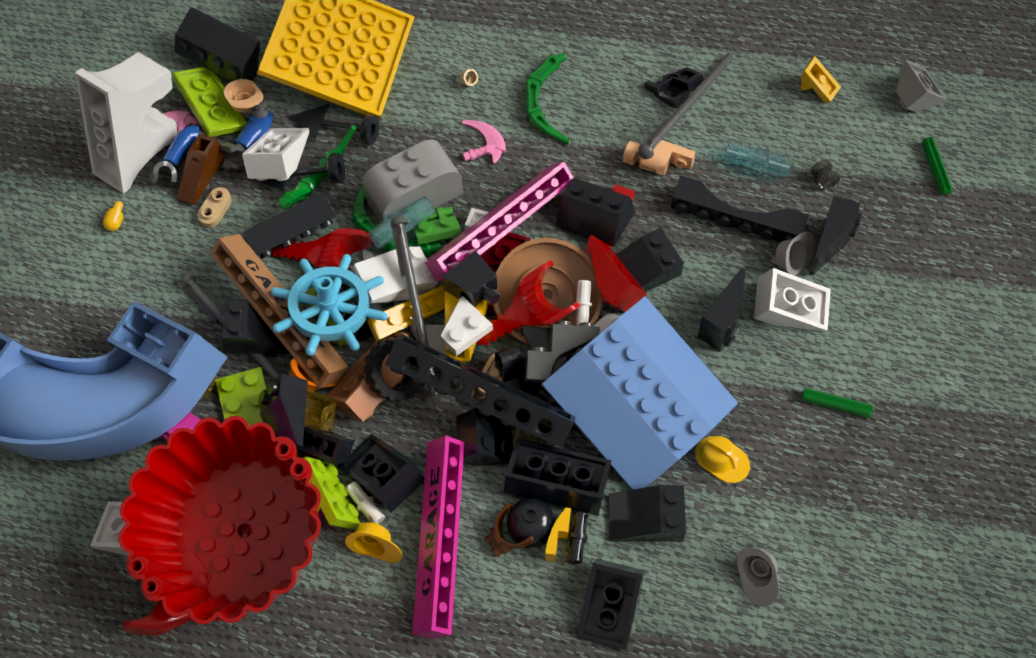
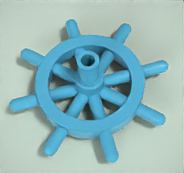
(328, 304)

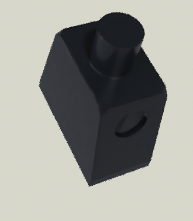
(472, 280)

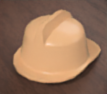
(243, 95)

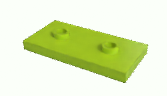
(207, 101)

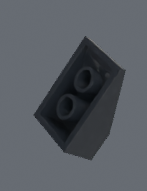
(839, 226)
(652, 260)
(721, 318)
(246, 330)
(285, 407)
(382, 472)
(648, 514)
(610, 603)

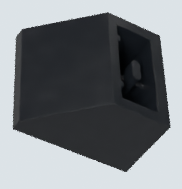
(485, 439)

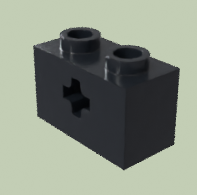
(326, 444)

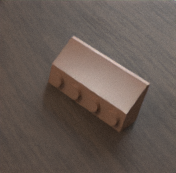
(354, 394)

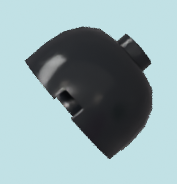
(530, 518)

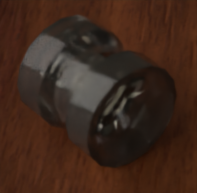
(824, 173)

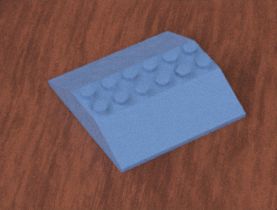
(640, 395)

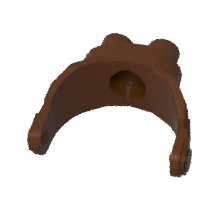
(497, 538)

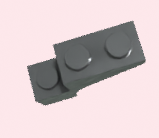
(562, 340)

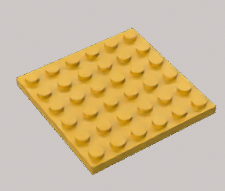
(338, 50)

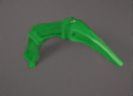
(532, 89)
(309, 183)
(363, 222)

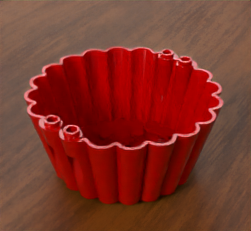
(191, 513)

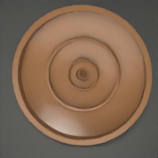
(558, 283)

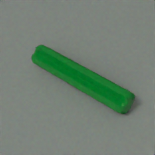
(937, 166)
(837, 402)

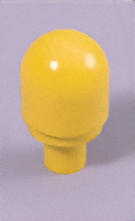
(113, 217)

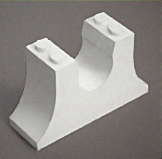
(119, 117)

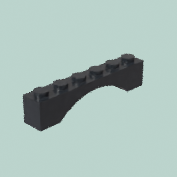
(694, 198)

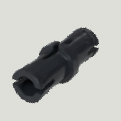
(577, 538)

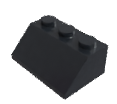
(594, 211)

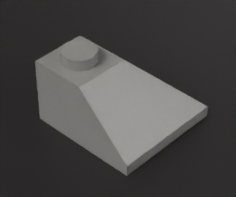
(917, 88)

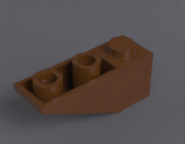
(200, 166)

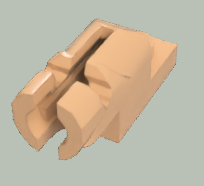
(663, 155)

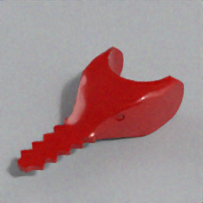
(328, 249)
(528, 307)
(156, 622)

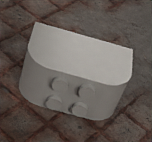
(409, 176)

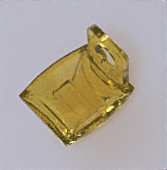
(320, 410)

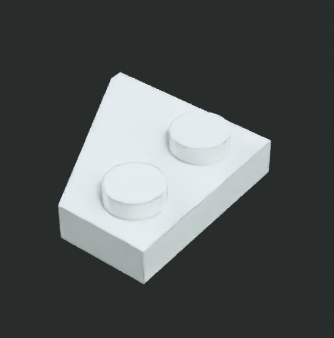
(464, 327)

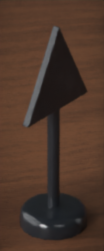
(315, 118)
(335, 170)

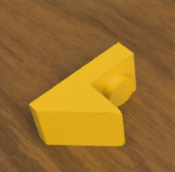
(819, 79)

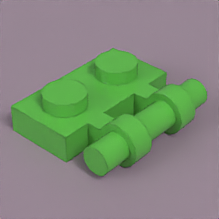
(438, 229)

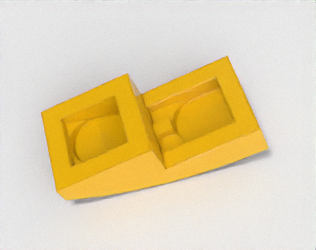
(559, 530)

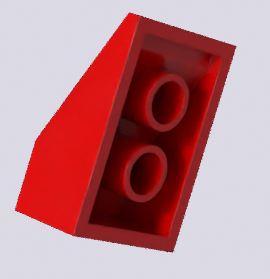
(613, 278)

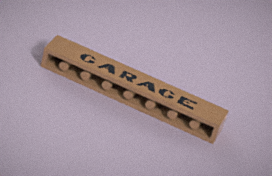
(255, 284)

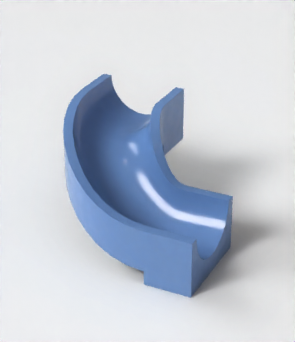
(104, 402)

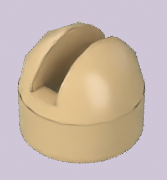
(471, 79)

